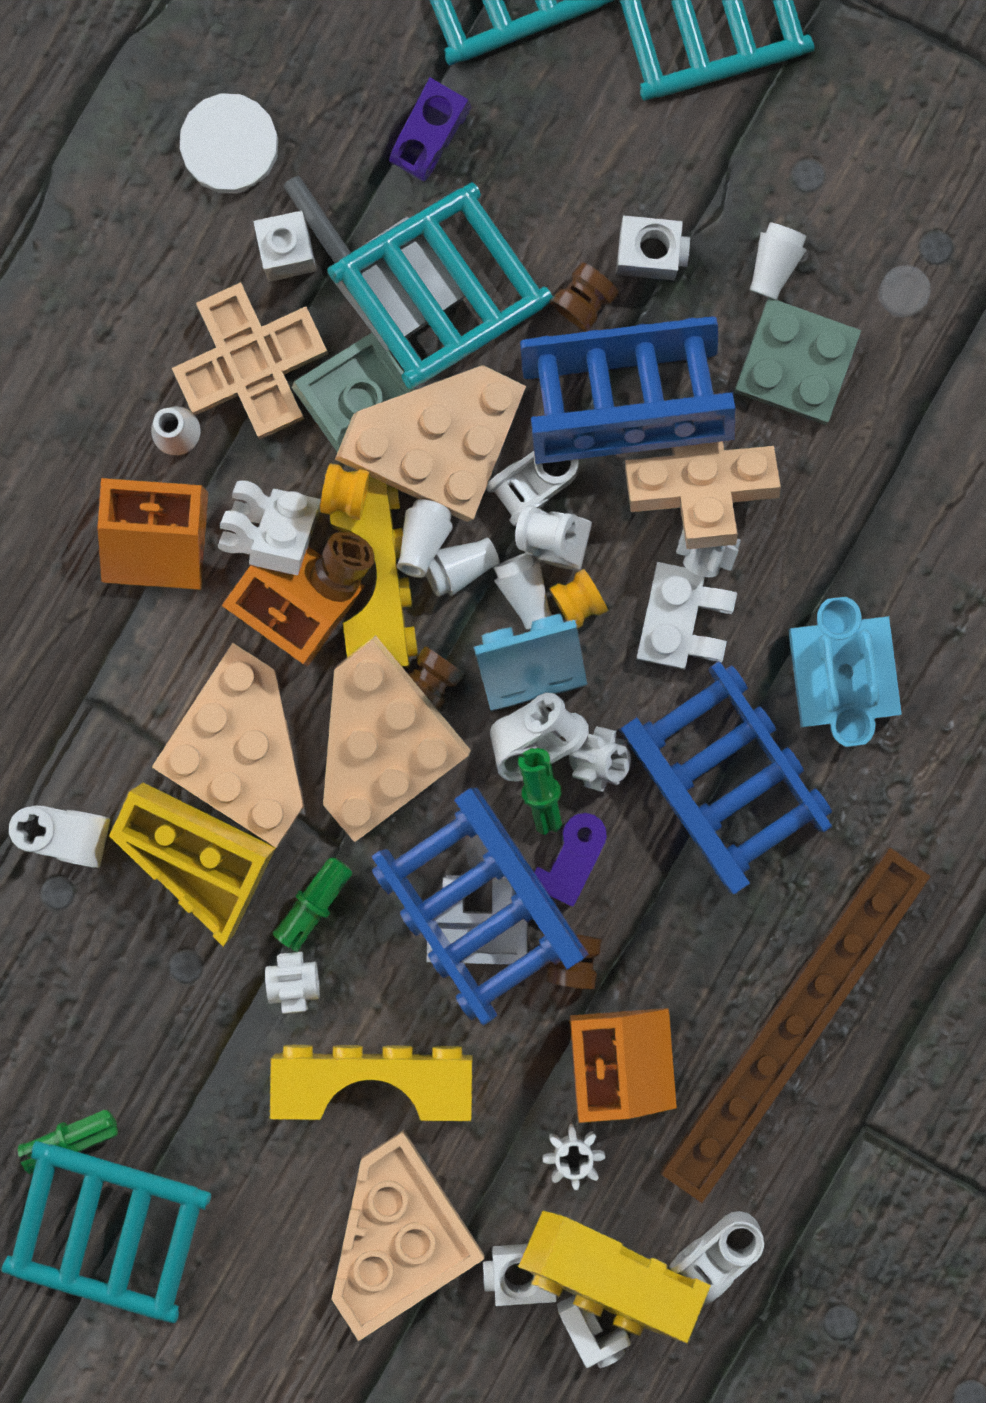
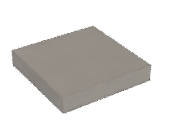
(395, 297)

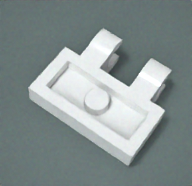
(283, 531)
(672, 617)
(501, 950)

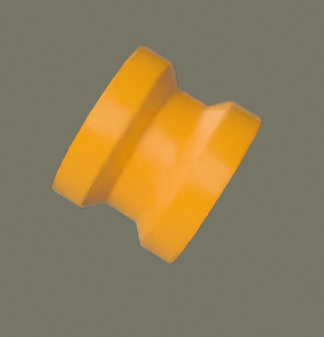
(344, 491)
(578, 598)

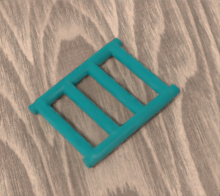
(504, 29)
(702, 70)
(455, 346)
(143, 1188)

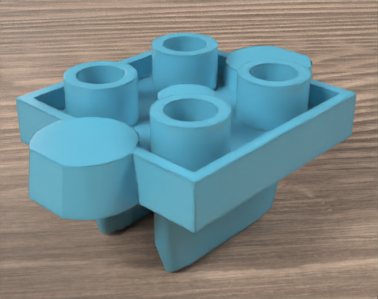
(845, 671)

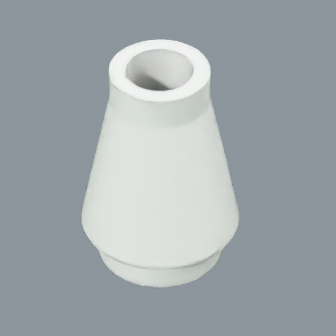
(776, 259)
(180, 440)
(423, 534)
(460, 565)
(523, 587)

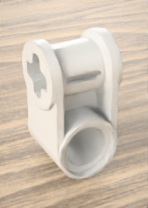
(532, 484)
(553, 537)
(536, 728)
(69, 834)
(717, 1258)

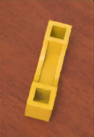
(384, 611)
(434, 1083)

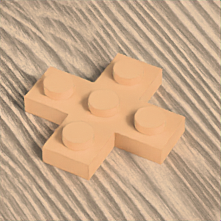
(250, 361)
(704, 485)

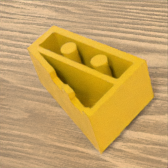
(193, 856)
(612, 1279)

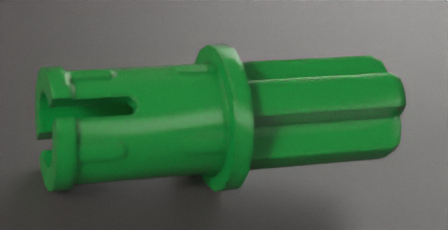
(540, 790)
(312, 904)
(75, 1136)

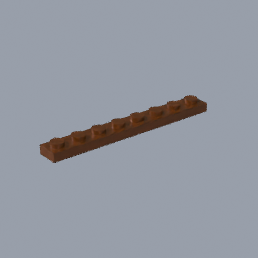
(794, 1024)

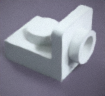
(582, 1329)

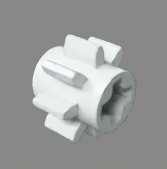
(707, 561)
(601, 759)
(292, 982)
(562, 1149)

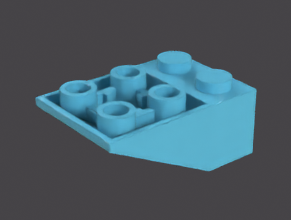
(530, 663)

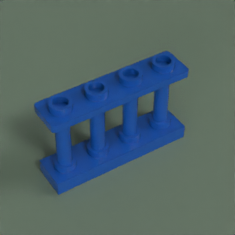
(629, 427)
(705, 820)
(528, 903)

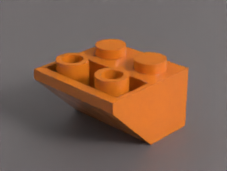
(152, 533)
(288, 608)
(622, 1064)

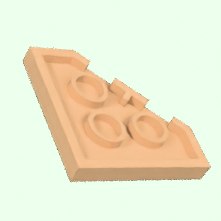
(437, 438)
(382, 740)
(238, 748)
(398, 1239)

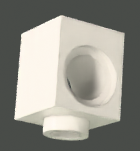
(285, 246)
(631, 258)
(506, 1292)

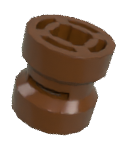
(584, 297)
(342, 566)
(434, 676)
(582, 973)

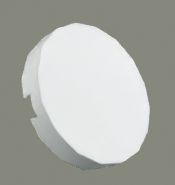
(228, 143)

